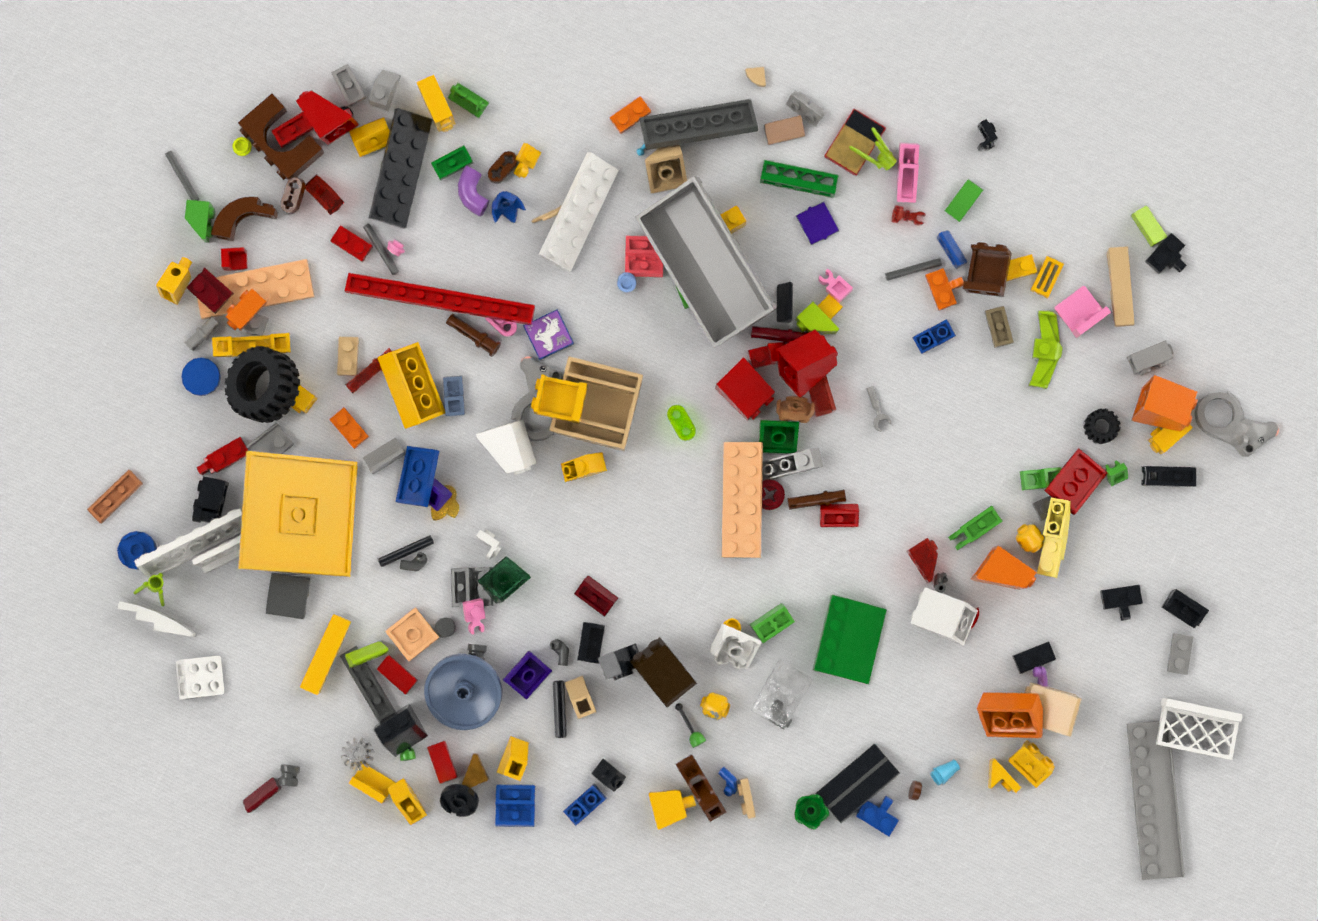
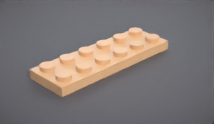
(274, 284)
(742, 499)

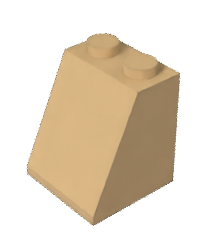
(1058, 708)

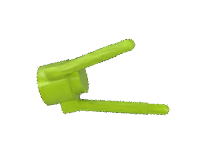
(885, 158)
(154, 584)

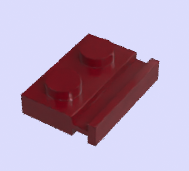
(210, 290)

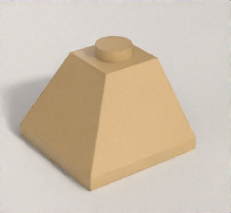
(665, 169)

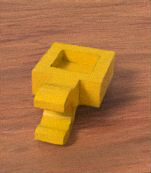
(527, 159)

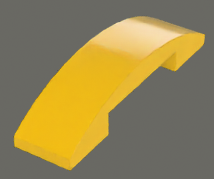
(233, 346)

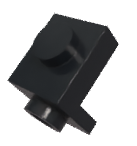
(988, 132)
(608, 775)

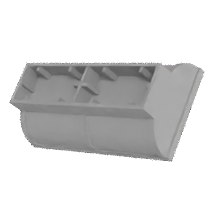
(705, 262)

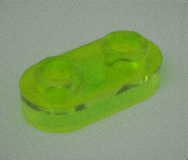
(680, 423)

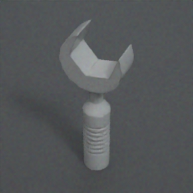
(875, 404)

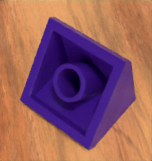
(527, 675)

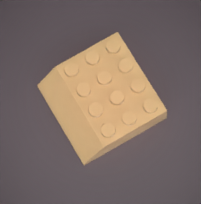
(607, 404)

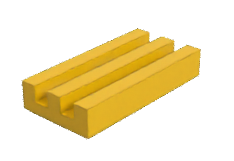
(1040, 291)

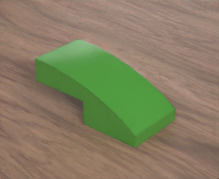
(963, 200)
(1038, 478)

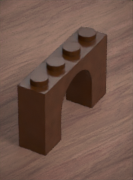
(256, 127)

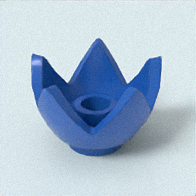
(506, 205)

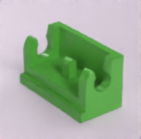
(772, 622)

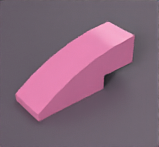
(907, 172)

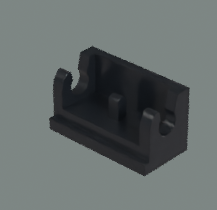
(1184, 608)
(590, 642)

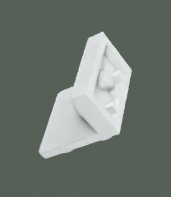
(200, 677)

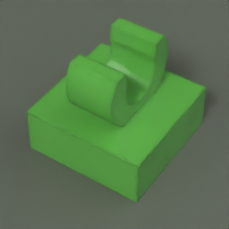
(1116, 474)

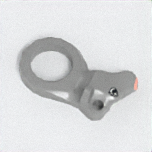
(533, 371)
(1241, 433)

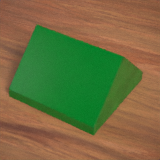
(779, 436)

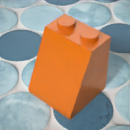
(1165, 404)
(1004, 570)

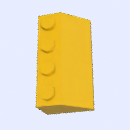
(411, 385)

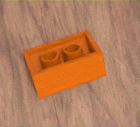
(1011, 715)

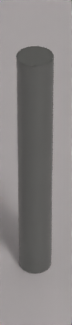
(181, 175)
(380, 248)
(913, 269)

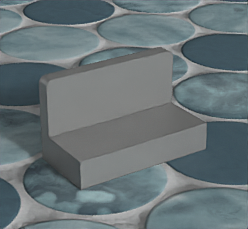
(384, 456)

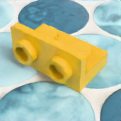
(1032, 763)

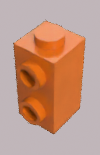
(245, 310)

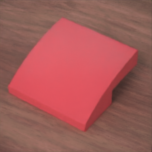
(642, 258)

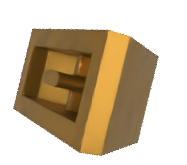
(475, 773)

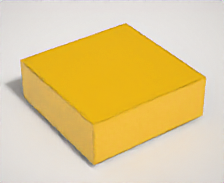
(830, 306)

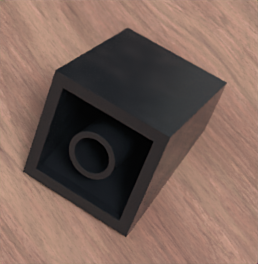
(400, 731)

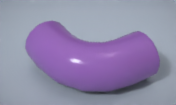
(468, 192)

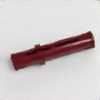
(775, 334)

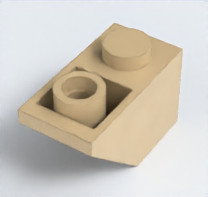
(580, 697)

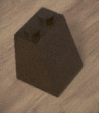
(663, 672)

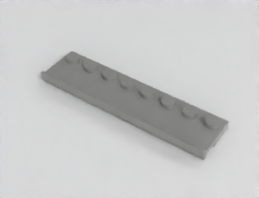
(1155, 802)

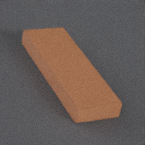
(115, 496)

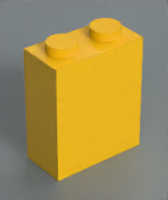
(436, 104)

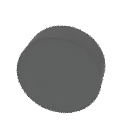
(445, 627)

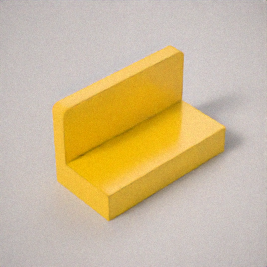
(370, 136)
(372, 783)

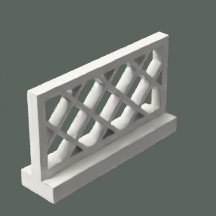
(218, 555)
(1205, 713)

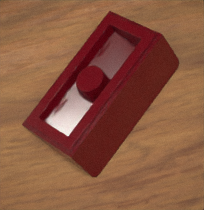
(596, 595)
(261, 795)

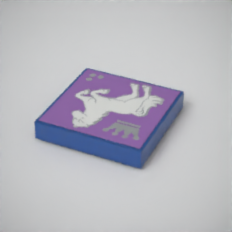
(548, 334)

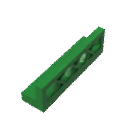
(798, 183)

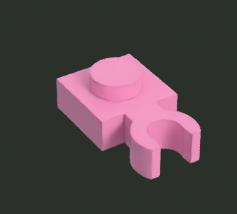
(837, 288)
(473, 613)

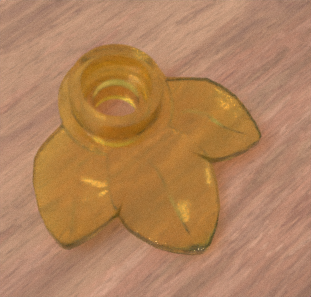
(451, 507)

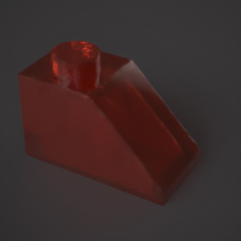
(324, 194)
(925, 558)

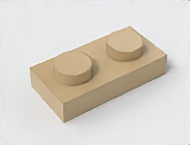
(347, 356)
(747, 806)

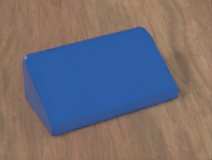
(951, 249)

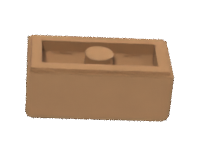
(784, 130)

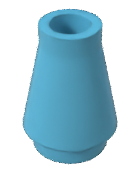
(944, 772)

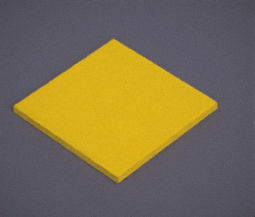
(297, 514)

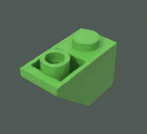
(199, 217)

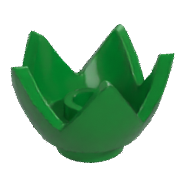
(820, 811)

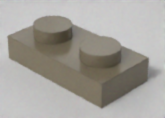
(999, 327)

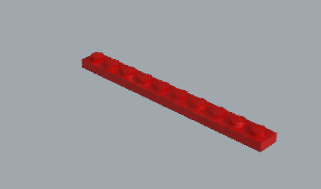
(440, 298)

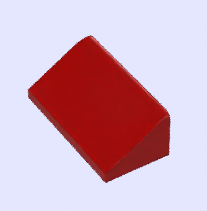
(839, 515)
(397, 674)
(442, 762)

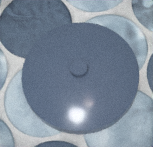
(463, 691)

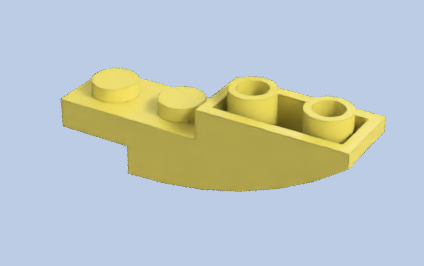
(1055, 538)

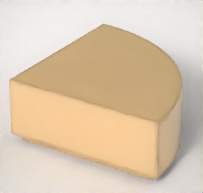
(756, 76)

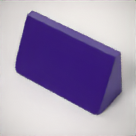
(439, 495)

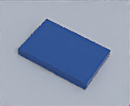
(417, 476)

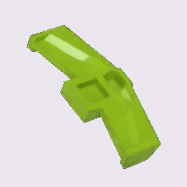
(1046, 350)

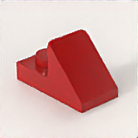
(764, 355)

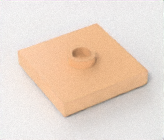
(412, 634)

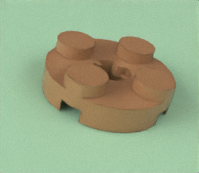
(795, 409)

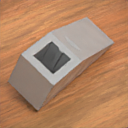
(792, 464)

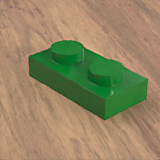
(452, 162)

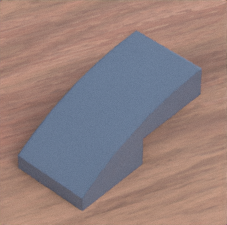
(454, 395)

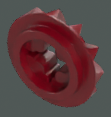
(779, 494)

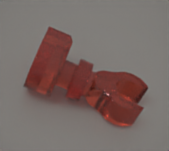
(898, 214)

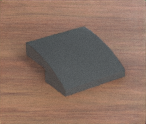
(466, 586)
(287, 595)

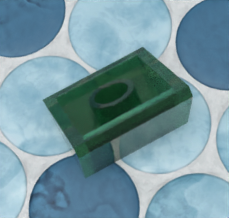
(503, 580)

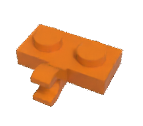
(942, 288)

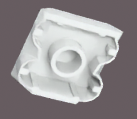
(734, 647)

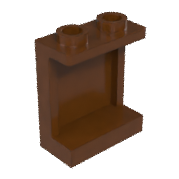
(988, 269)

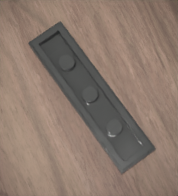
(370, 688)

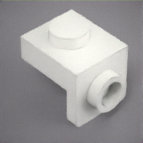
(488, 537)

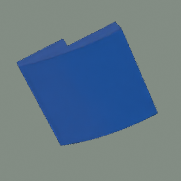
(515, 806)

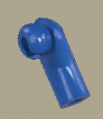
(731, 782)

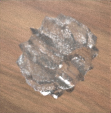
(363, 748)

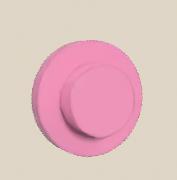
(395, 247)

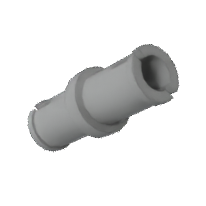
(202, 333)

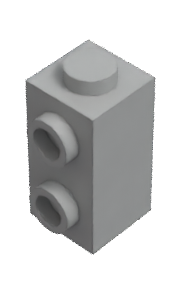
(1149, 357)

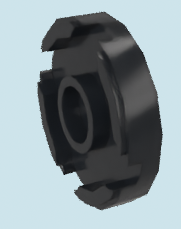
(459, 800)

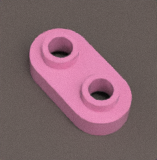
(499, 326)

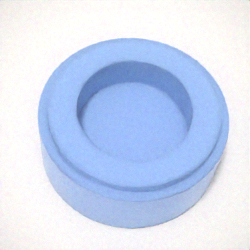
(626, 282)

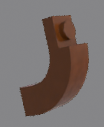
(235, 212)
(700, 788)

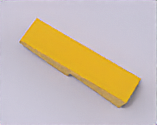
(325, 654)

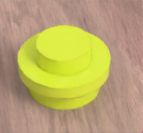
(242, 146)

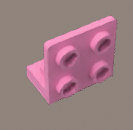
(1081, 311)

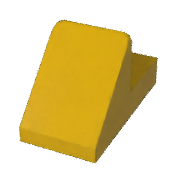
(998, 773)

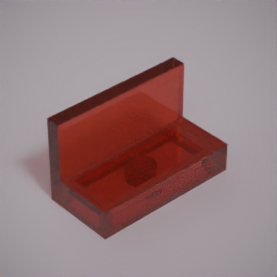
(822, 398)

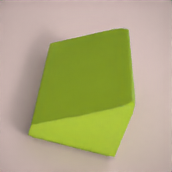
(1148, 226)
(366, 654)

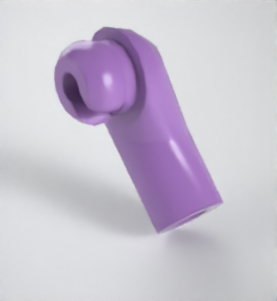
(1040, 672)

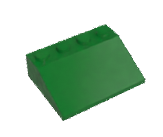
(849, 639)

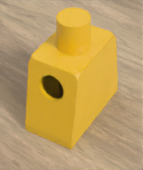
(175, 280)
(669, 806)

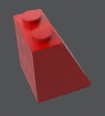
(325, 117)
(805, 361)
(745, 389)

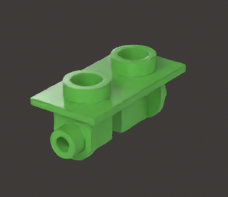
(468, 100)

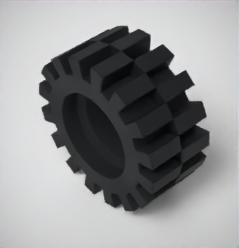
(1092, 432)

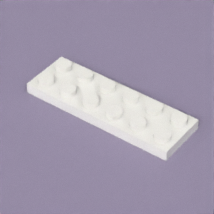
(578, 212)
(189, 546)

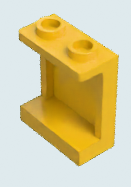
(559, 399)

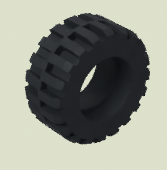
(244, 377)

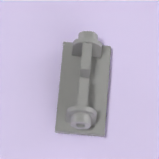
(798, 104)

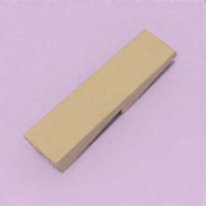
(1120, 286)

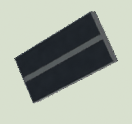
(858, 783)

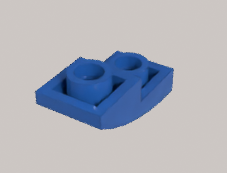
(934, 336)
(584, 804)

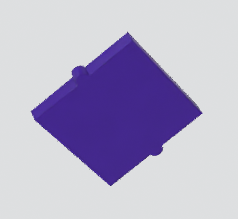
(817, 223)

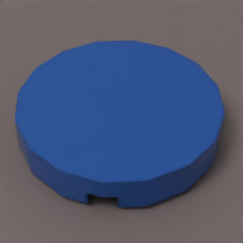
(201, 376)
(133, 546)

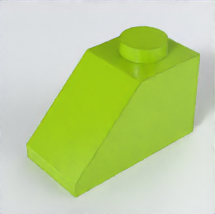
(815, 319)

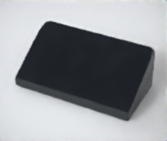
(785, 302)

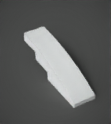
(161, 621)

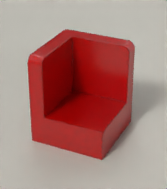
(234, 258)

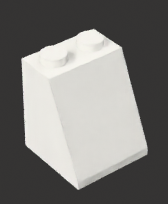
(509, 446)
(944, 616)

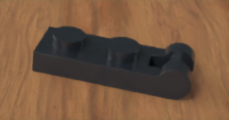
(1169, 476)

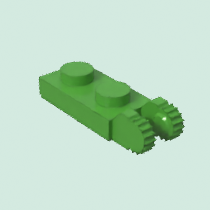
(977, 526)

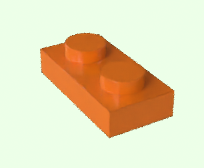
(630, 114)
(349, 428)

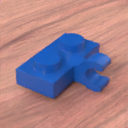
(878, 817)

